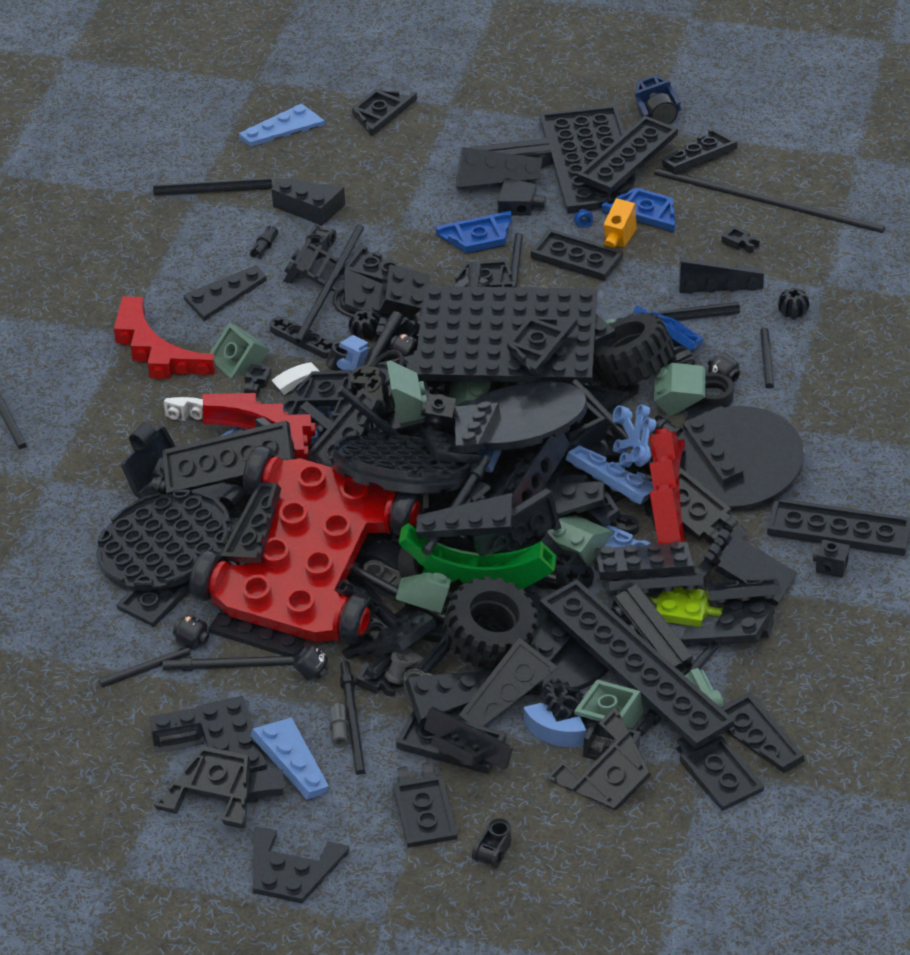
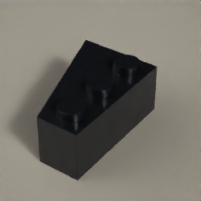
(308, 200)

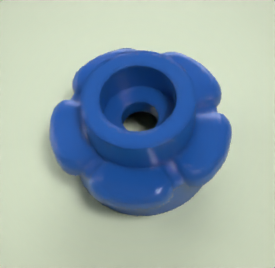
(588, 218)

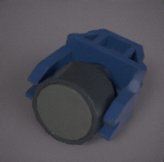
(657, 99)

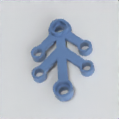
(641, 452)

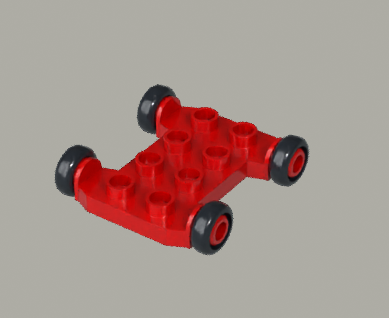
(307, 552)

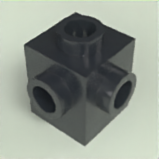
(439, 411)
(831, 558)

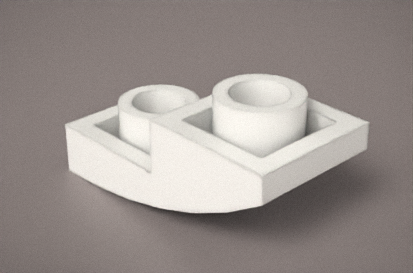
(292, 377)
(182, 407)

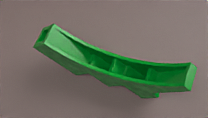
(519, 566)

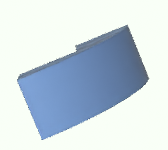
(544, 726)

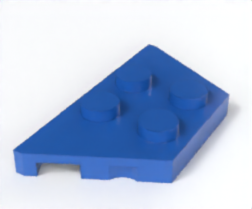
(650, 208)
(477, 232)
(678, 332)

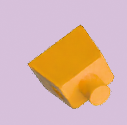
(620, 224)

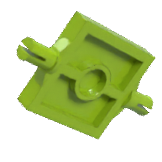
(685, 606)

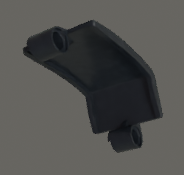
(142, 461)

